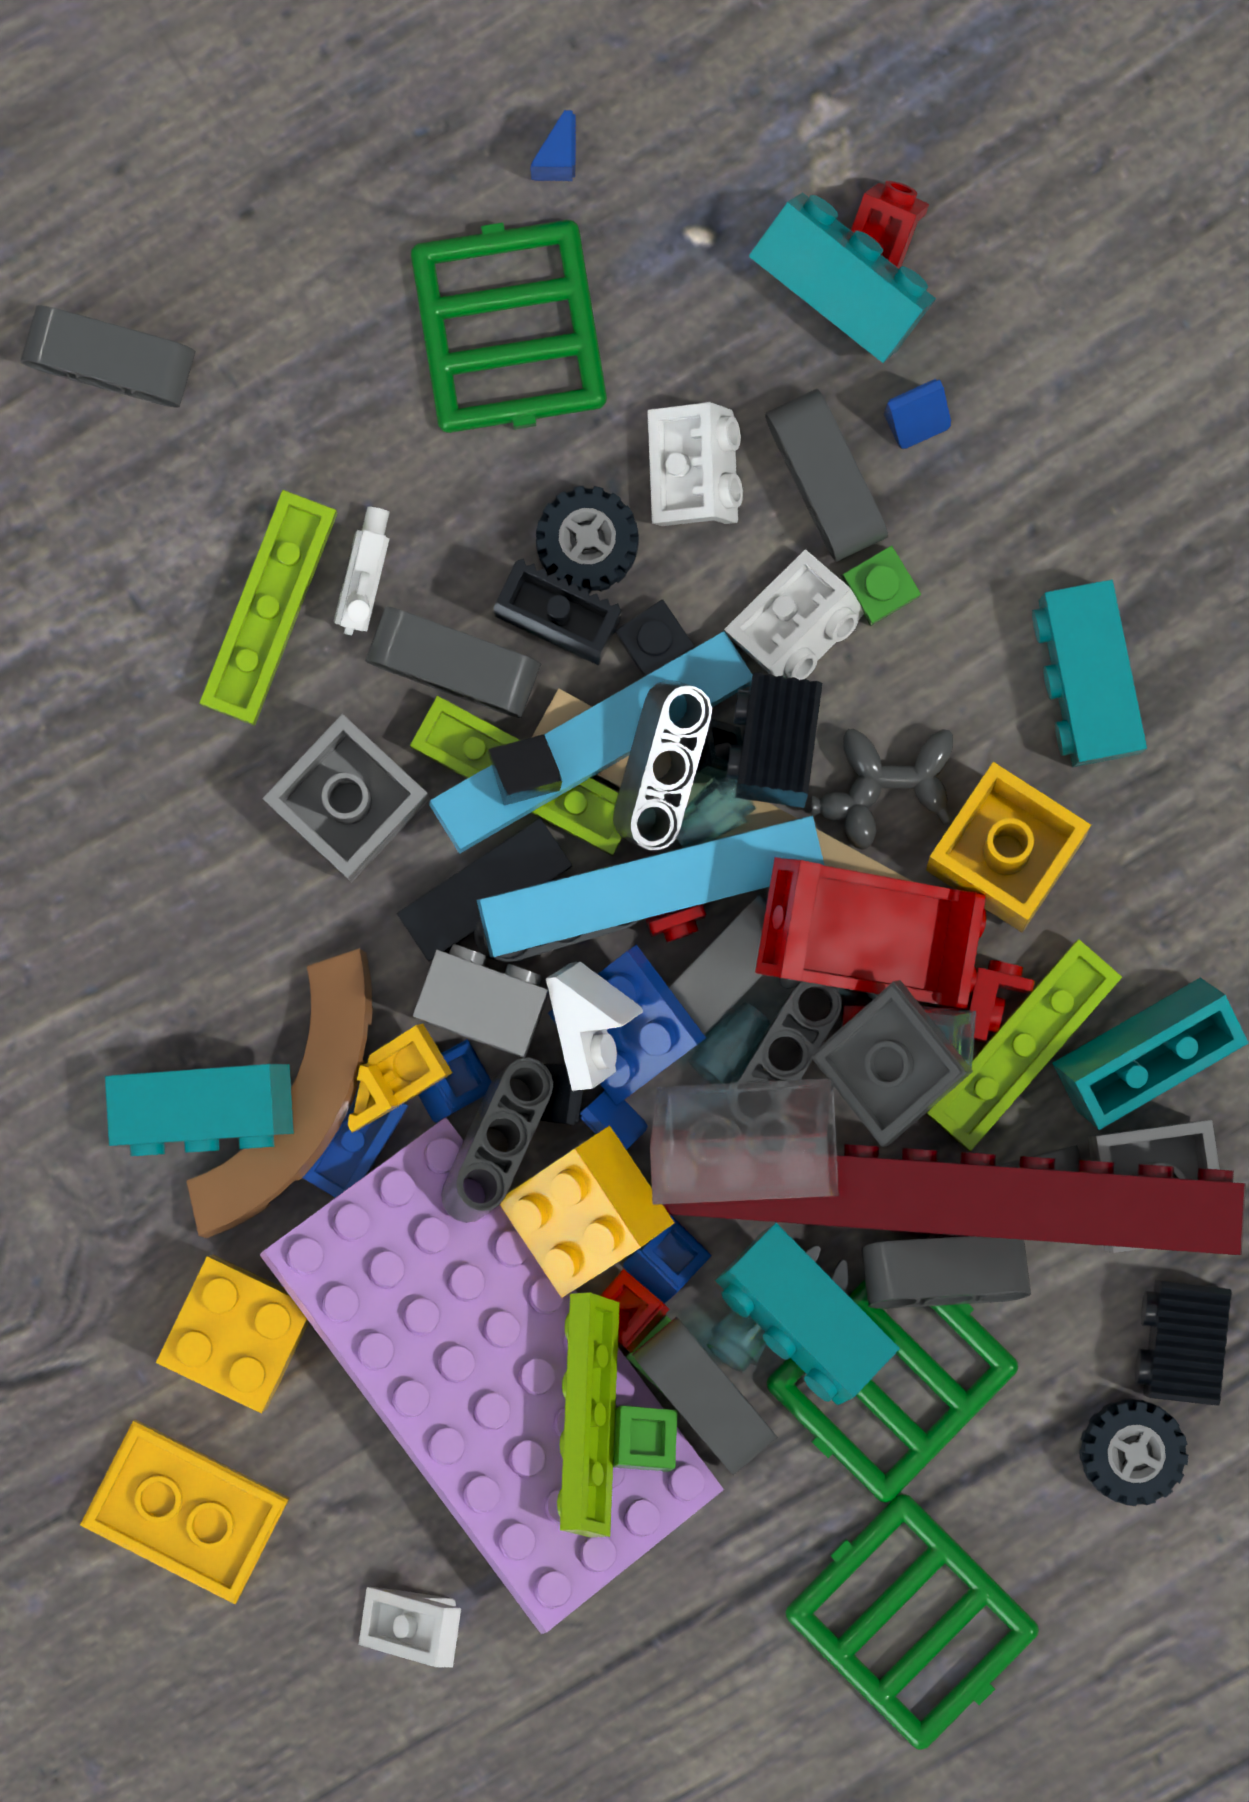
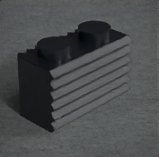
(557, 612)
(777, 739)
(1184, 1342)

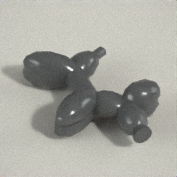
(866, 789)

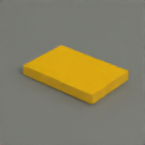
(184, 1511)

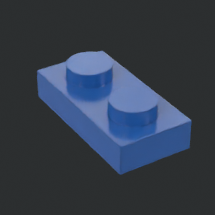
(353, 1153)

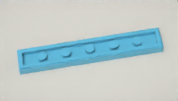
(590, 741)
(643, 887)

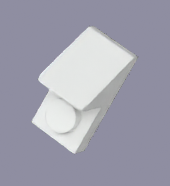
(583, 1012)
(411, 1625)

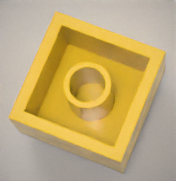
(1008, 846)
(585, 1212)
(234, 1334)

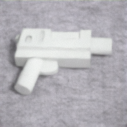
(363, 572)

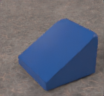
(558, 153)
(918, 414)
(461, 1087)
(622, 1118)
(667, 1261)

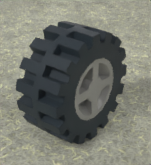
(598, 522)
(1151, 1463)

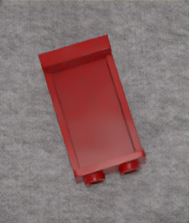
(870, 931)

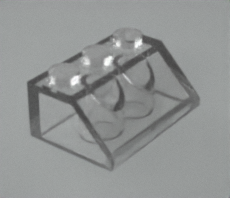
(744, 1142)

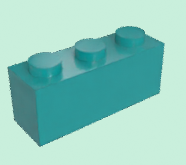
(843, 275)
(1089, 674)
(1150, 1053)
(199, 1108)
(806, 1316)

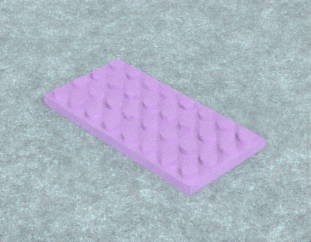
(466, 1368)

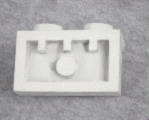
(694, 464)
(796, 619)

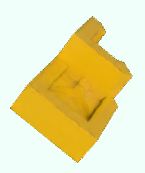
(397, 1075)

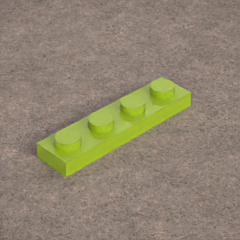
(268, 607)
(462, 745)
(1025, 1044)
(589, 1415)

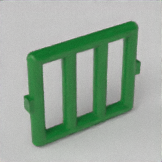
(571, 287)
(922, 1445)
(982, 1592)

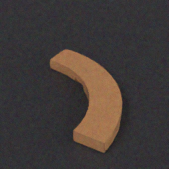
(319, 1101)

